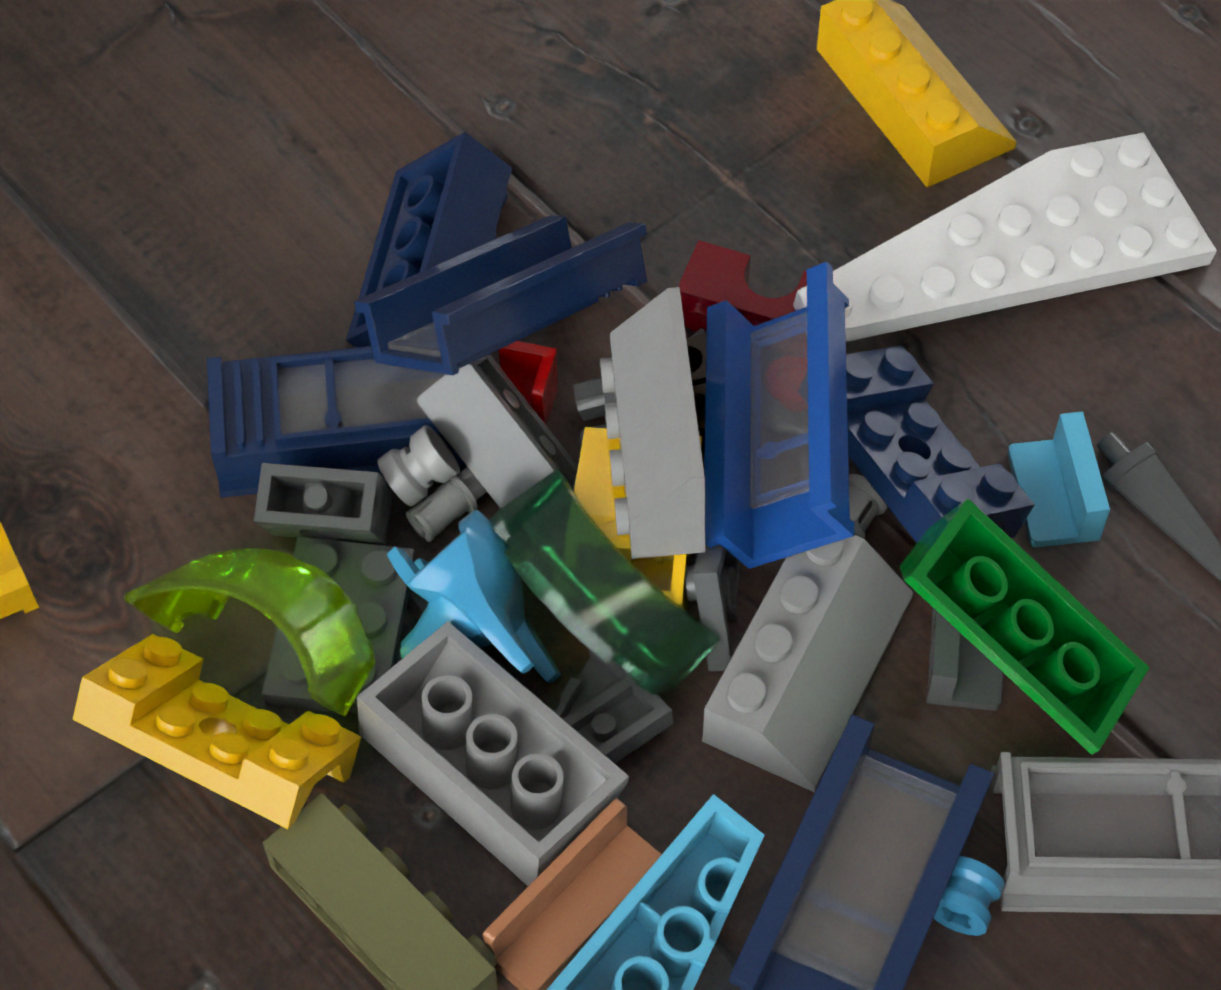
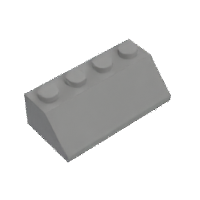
(656, 432)
(807, 660)
(487, 751)

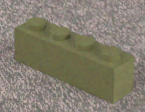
(373, 906)

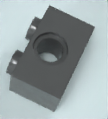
(323, 503)

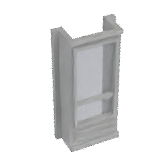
(1111, 834)

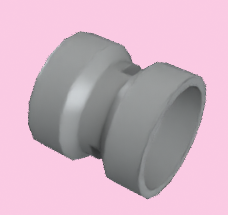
(414, 468)

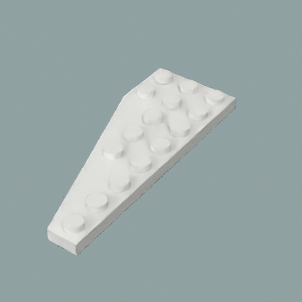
(1037, 234)

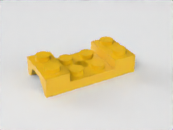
(247, 754)

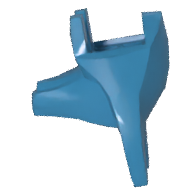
(477, 593)

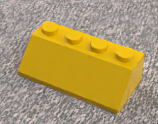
(909, 88)

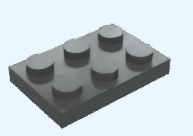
(381, 604)

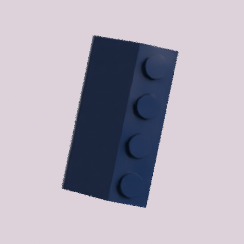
(434, 213)

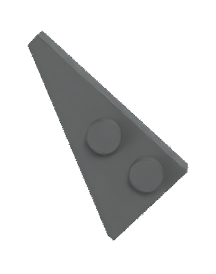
(714, 586)

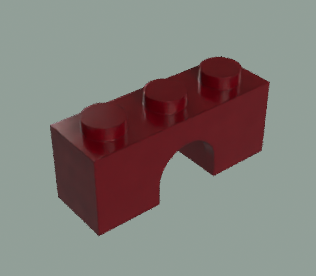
(723, 275)

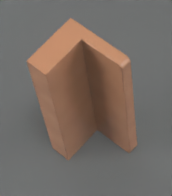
(569, 901)

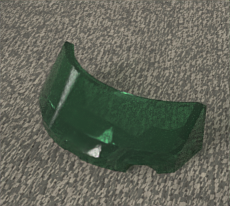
(597, 588)

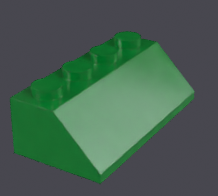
(1025, 623)

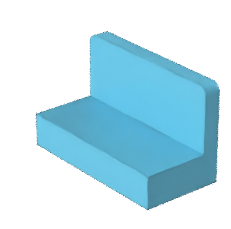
(1063, 484)

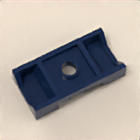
(913, 454)

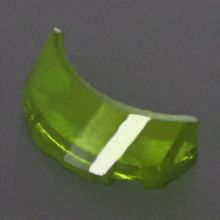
(294, 595)

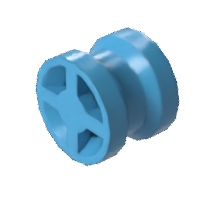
(969, 897)

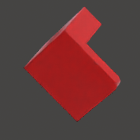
(533, 373)

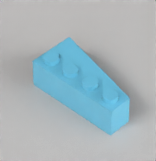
(673, 913)

